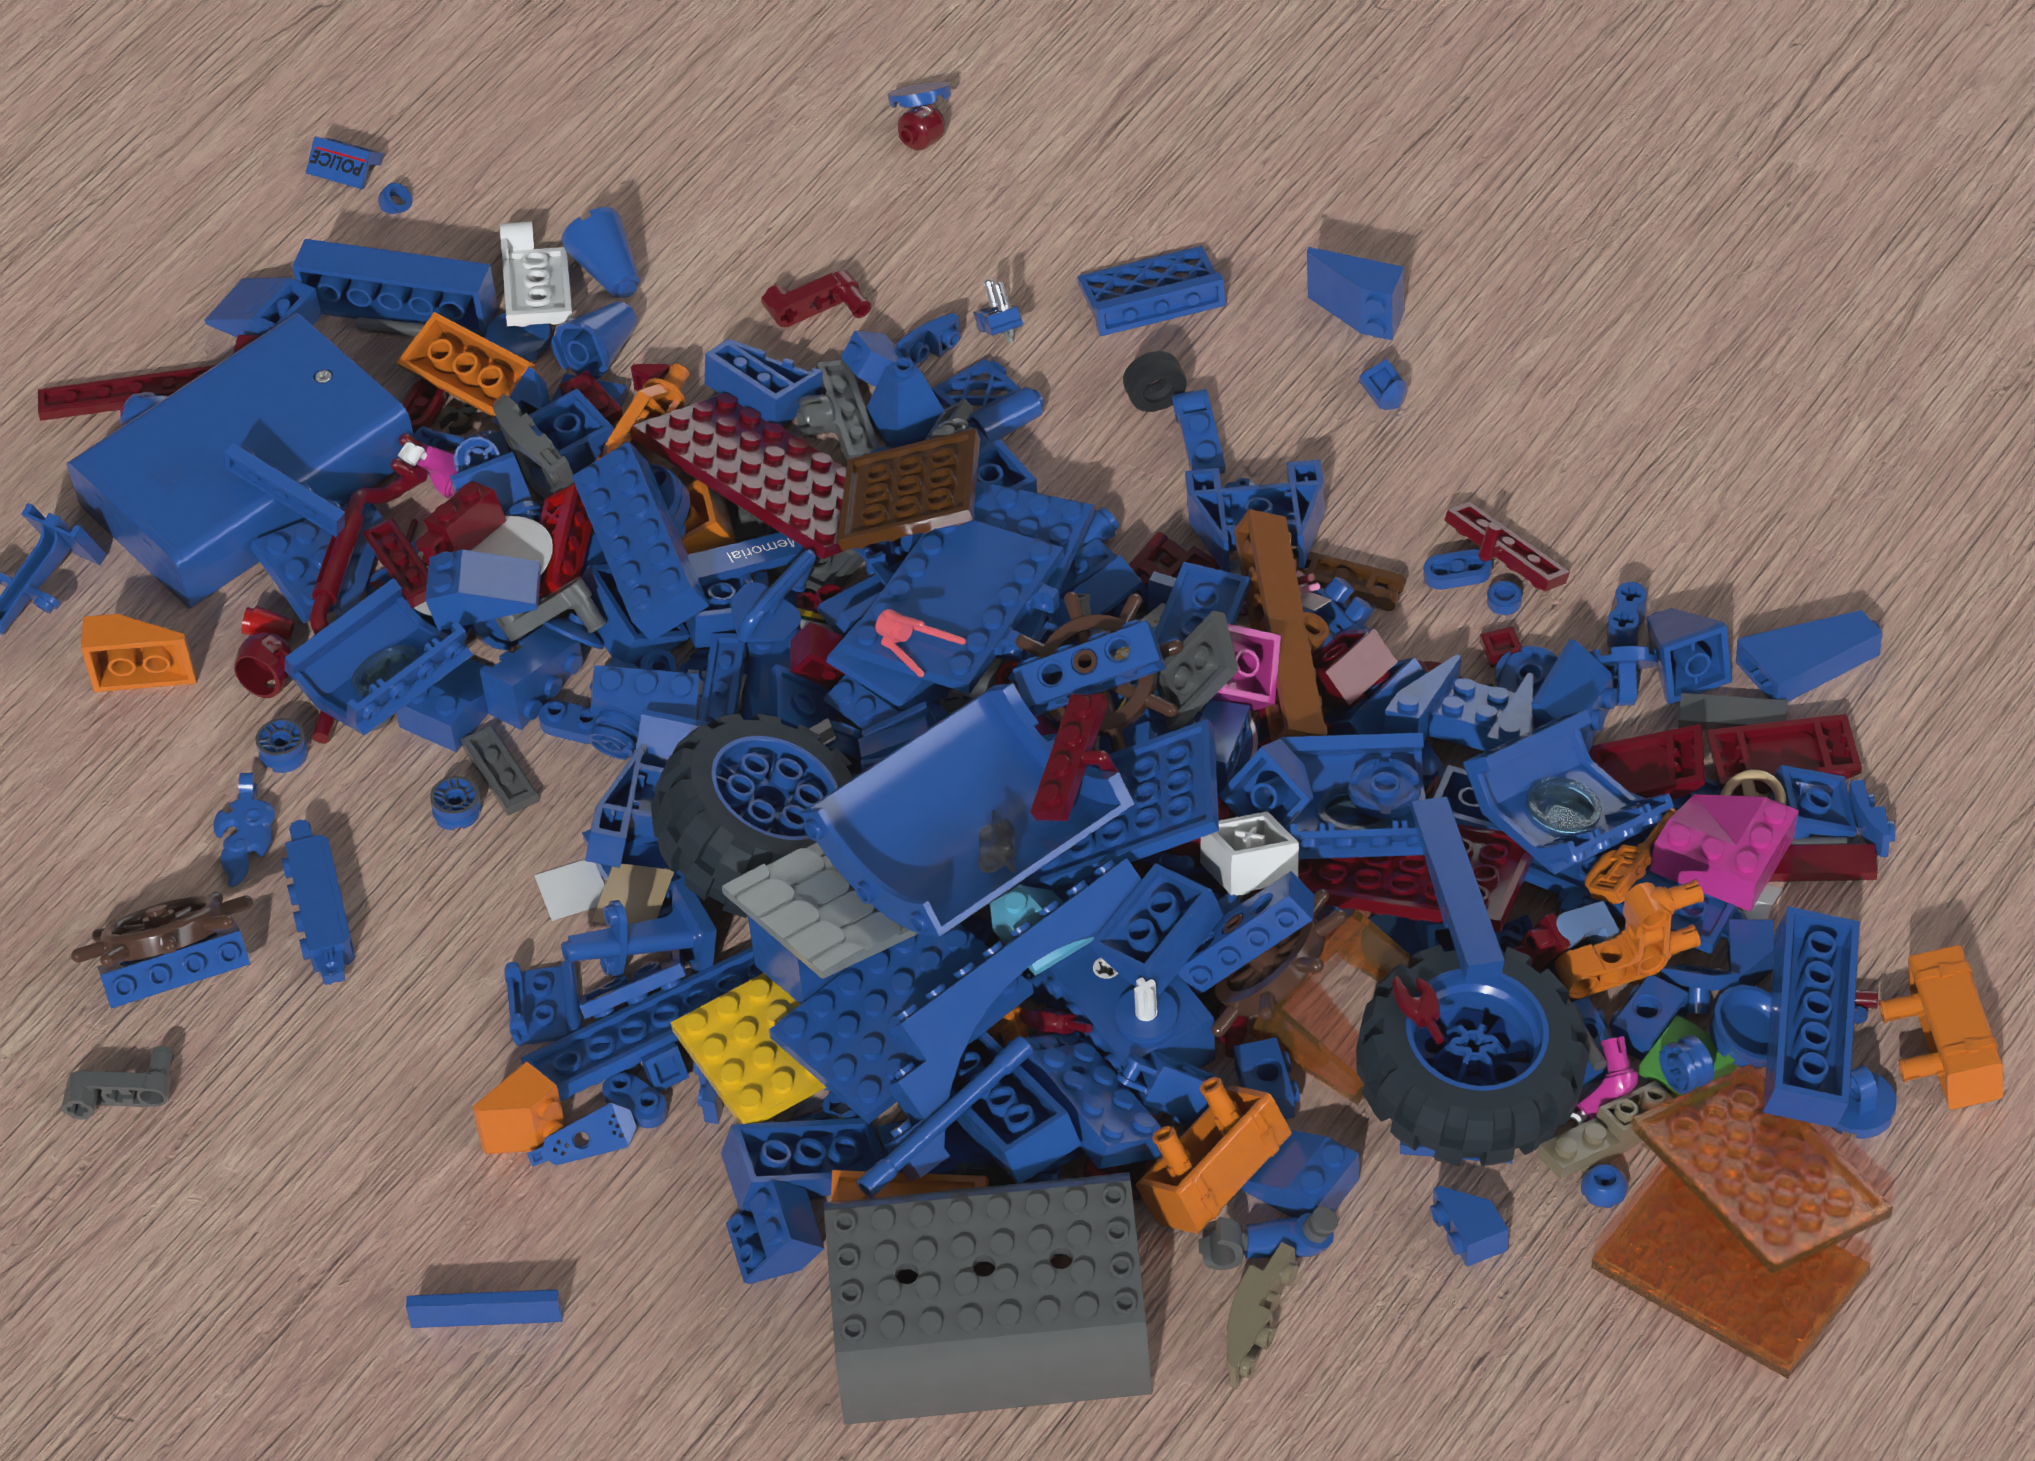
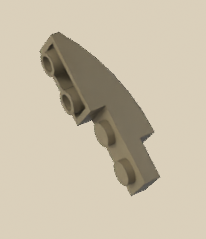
(1604, 1136)
(1252, 1312)

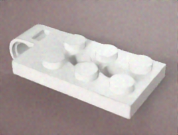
(533, 279)

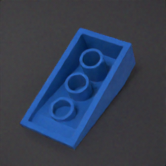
(797, 1154)

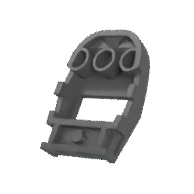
(532, 450)

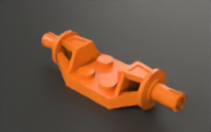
(654, 400)

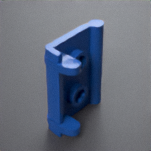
(542, 1003)

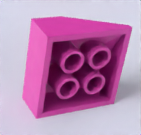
(1725, 845)

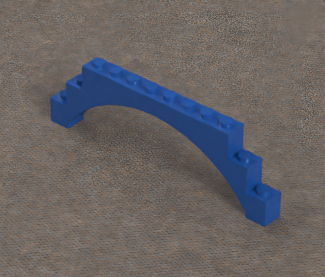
(943, 1025)

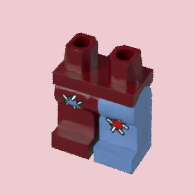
(1567, 932)

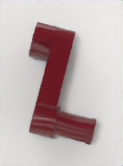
(813, 298)

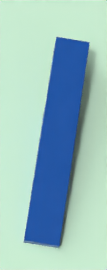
(1457, 890)

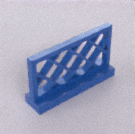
(1154, 302)

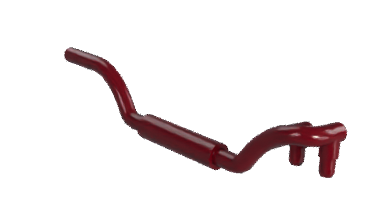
(342, 547)

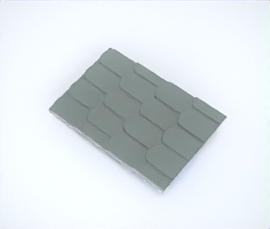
(808, 921)

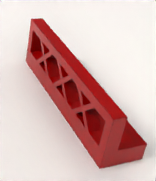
(568, 538)

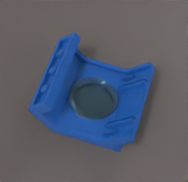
(374, 660)
(1556, 797)
(1330, 822)

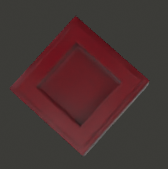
(1498, 643)

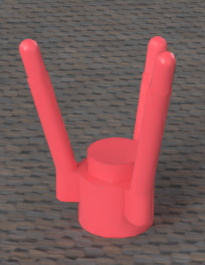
(897, 628)

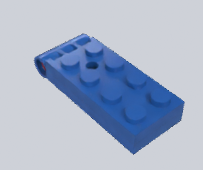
(1104, 1111)

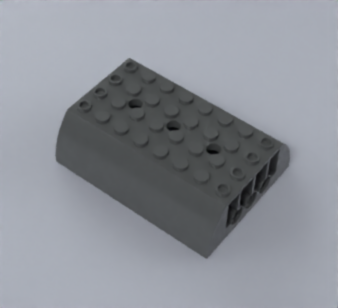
(993, 1339)

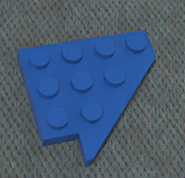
(296, 556)

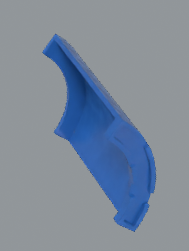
(915, 817)

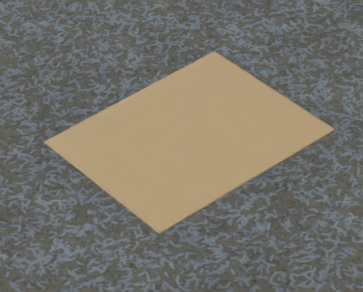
(638, 889)

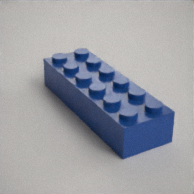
(396, 285)
(640, 541)
(1811, 1017)
(1015, 1118)

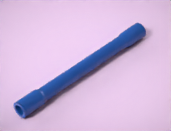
(887, 1168)

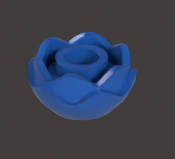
(1602, 1195)

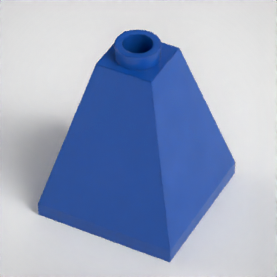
(903, 405)
(1690, 652)

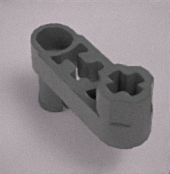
(571, 595)
(94, 1088)

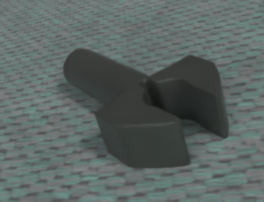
(460, 416)

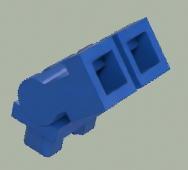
(1339, 615)

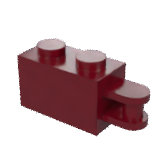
(461, 521)

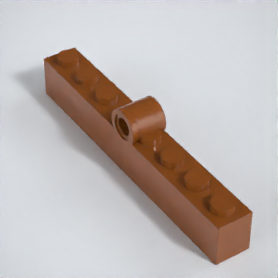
(1277, 608)

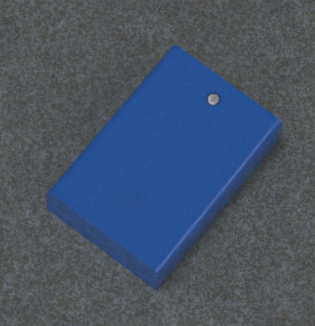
(285, 398)

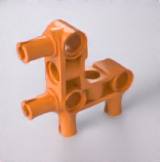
(1641, 947)

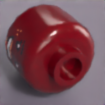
(921, 127)

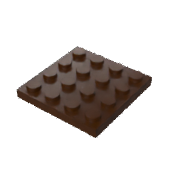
(909, 490)

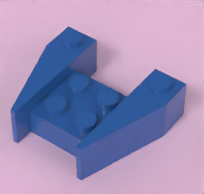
(1218, 510)
(1460, 709)
(622, 811)

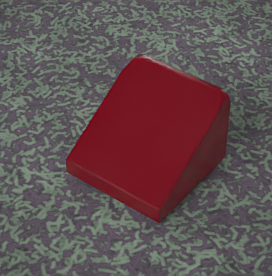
(643, 372)

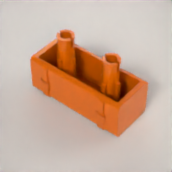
(1954, 1028)
(1213, 1156)

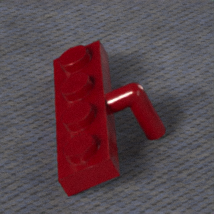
(1501, 543)
(1070, 757)

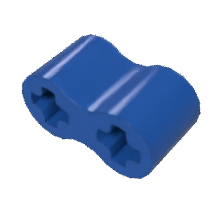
(1627, 615)

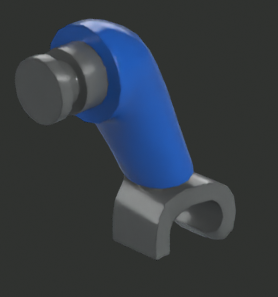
(1307, 1233)

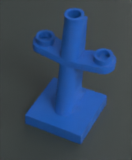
(50, 550)
(684, 929)

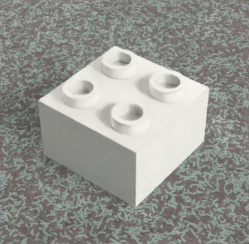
(1249, 853)

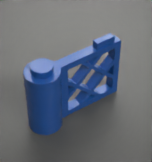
(998, 413)

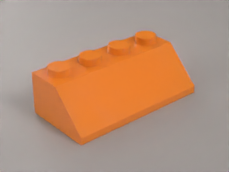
(463, 363)

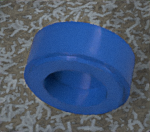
(1504, 598)

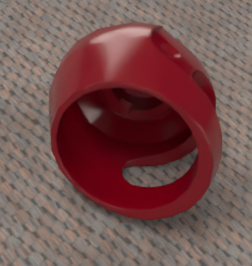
(262, 660)

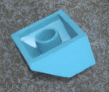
(1023, 905)

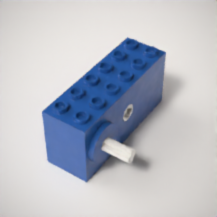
(1123, 1015)

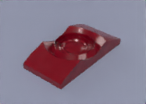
(1806, 743)
(1655, 762)

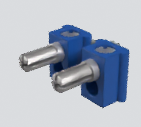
(1000, 315)

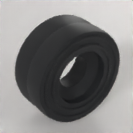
(1147, 369)

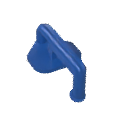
(763, 613)

